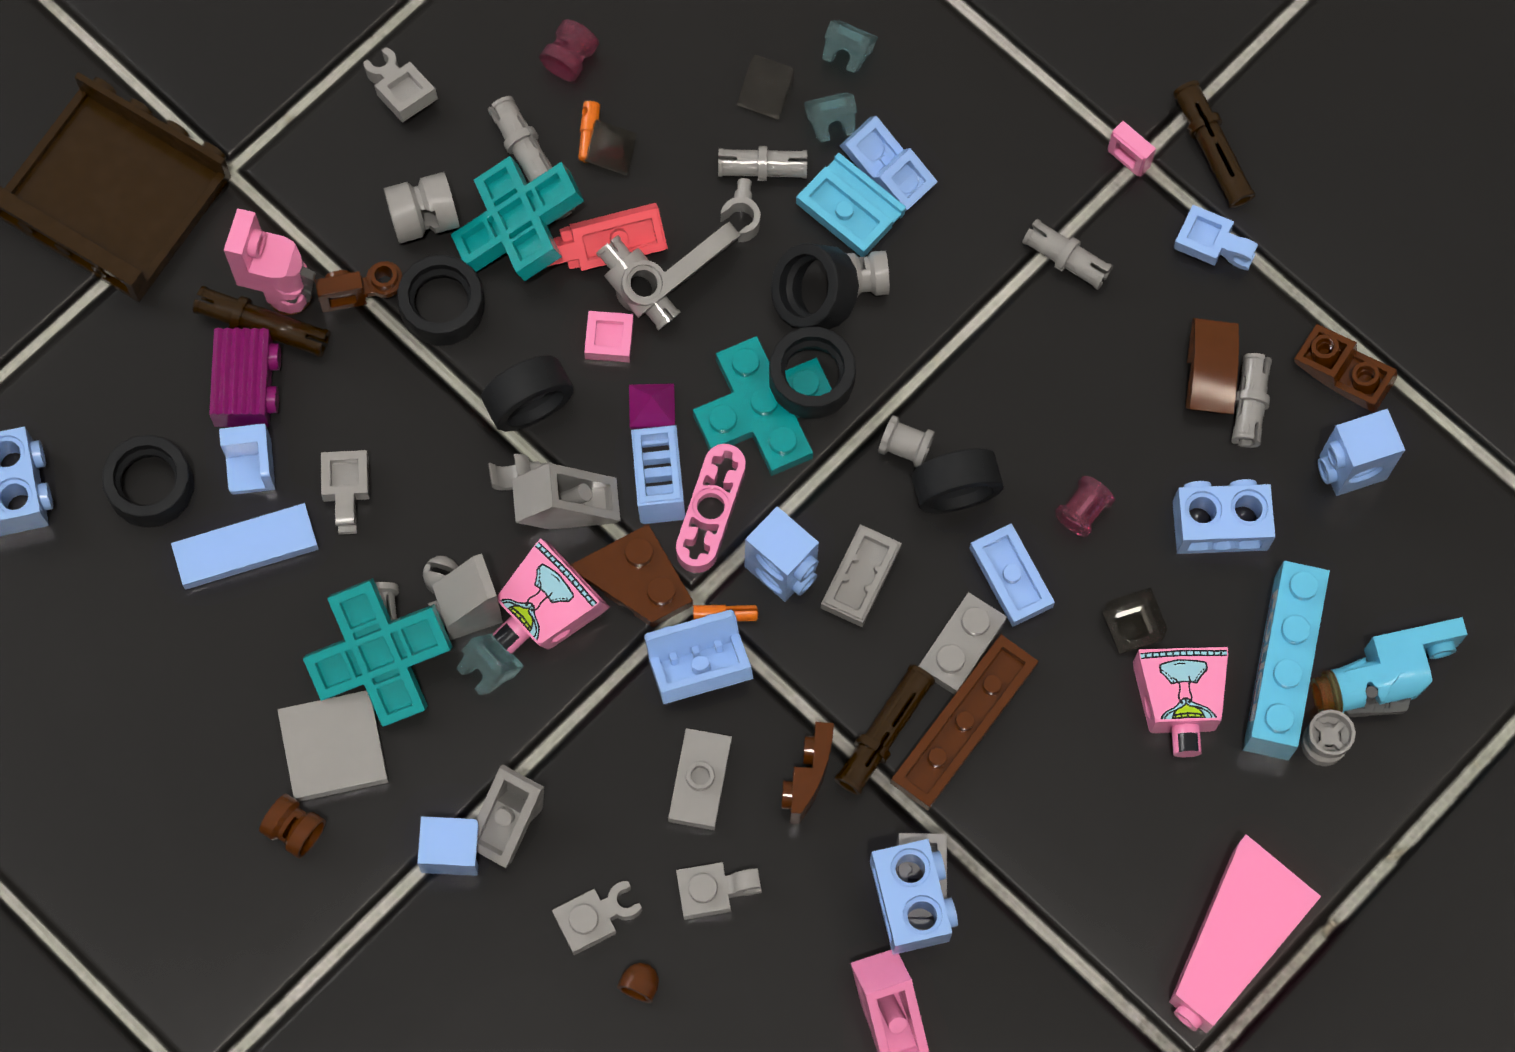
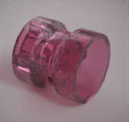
(569, 50)

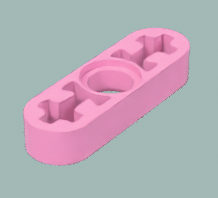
(712, 542)

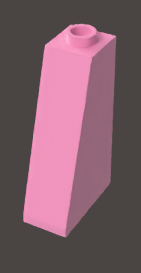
(1243, 927)

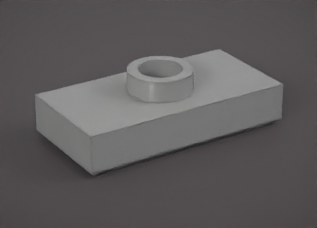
(861, 575)
(700, 779)

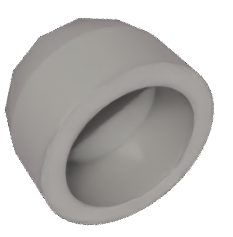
(440, 562)

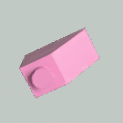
(889, 1003)

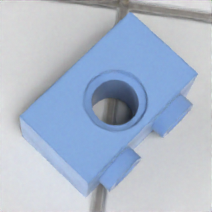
(1360, 452)

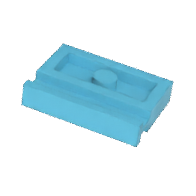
(850, 205)

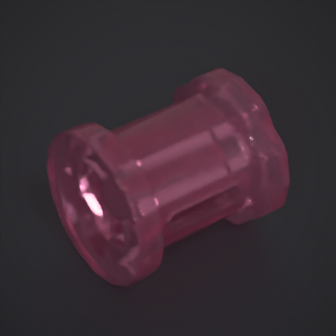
(1085, 506)

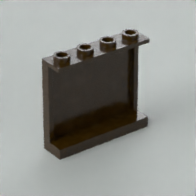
(114, 188)

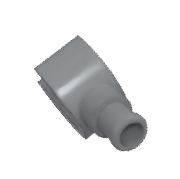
(743, 203)
(502, 477)

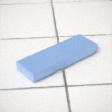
(244, 546)

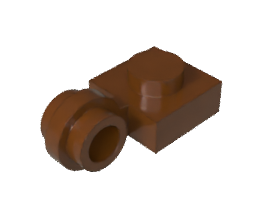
(347, 289)

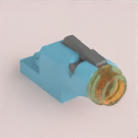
(1391, 675)

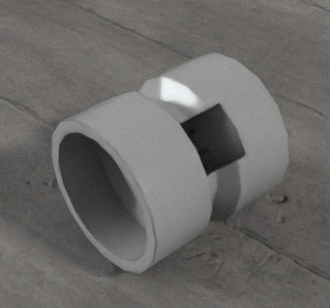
(421, 207)

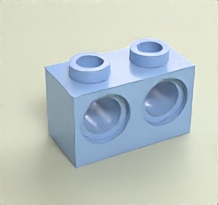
(23, 479)
(1225, 530)
(782, 555)
(900, 898)

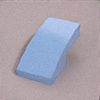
(887, 163)

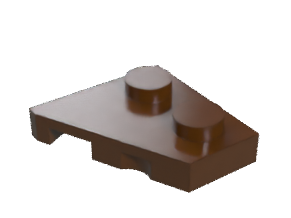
(637, 576)

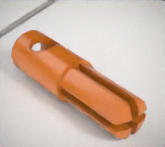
(590, 113)
(742, 612)

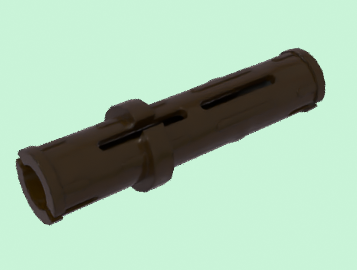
(1205, 127)
(243, 314)
(875, 744)

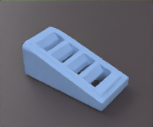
(658, 502)

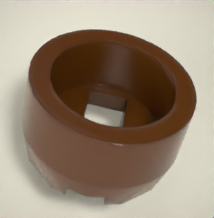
(639, 982)

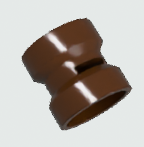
(292, 825)

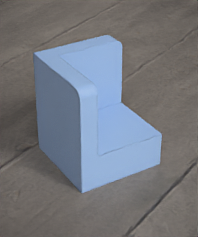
(248, 458)
(448, 846)

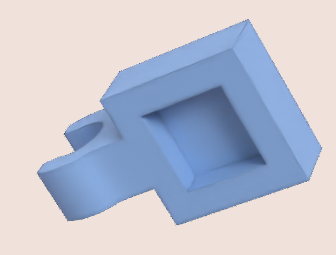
(1209, 236)

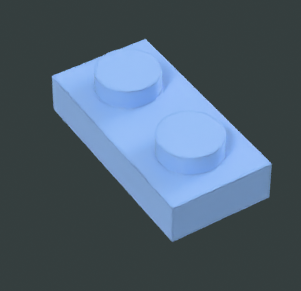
(1011, 575)

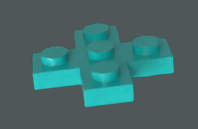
(517, 218)
(754, 410)
(377, 652)

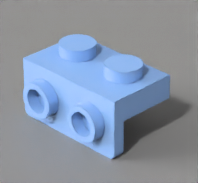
(697, 656)

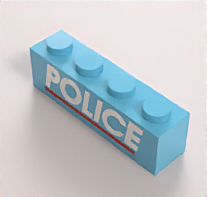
(1286, 660)

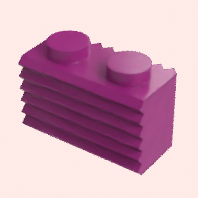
(243, 377)

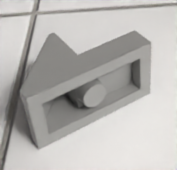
(507, 814)

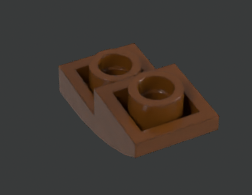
(1213, 366)
(1343, 369)
(806, 782)

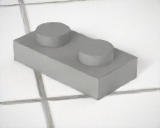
(962, 643)

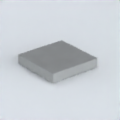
(332, 746)

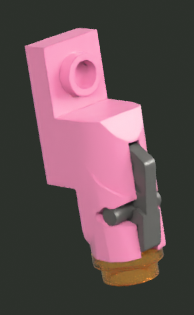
(268, 264)

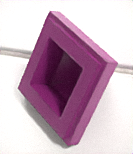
(651, 405)

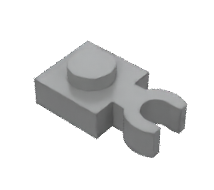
(401, 89)
(588, 919)

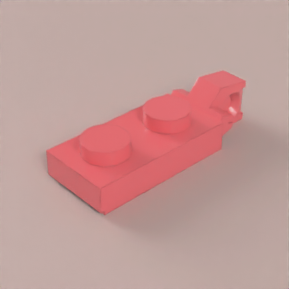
(637, 228)

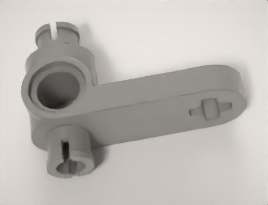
(628, 264)

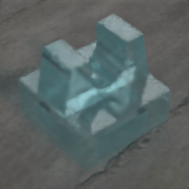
(850, 38)
(831, 108)
(491, 660)

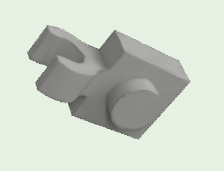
(345, 481)
(707, 890)

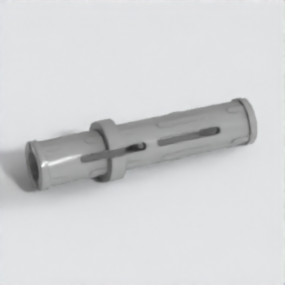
(520, 139)

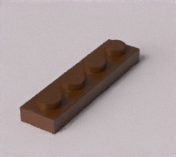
(964, 722)

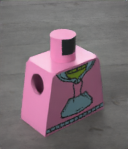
(546, 601)
(1182, 693)

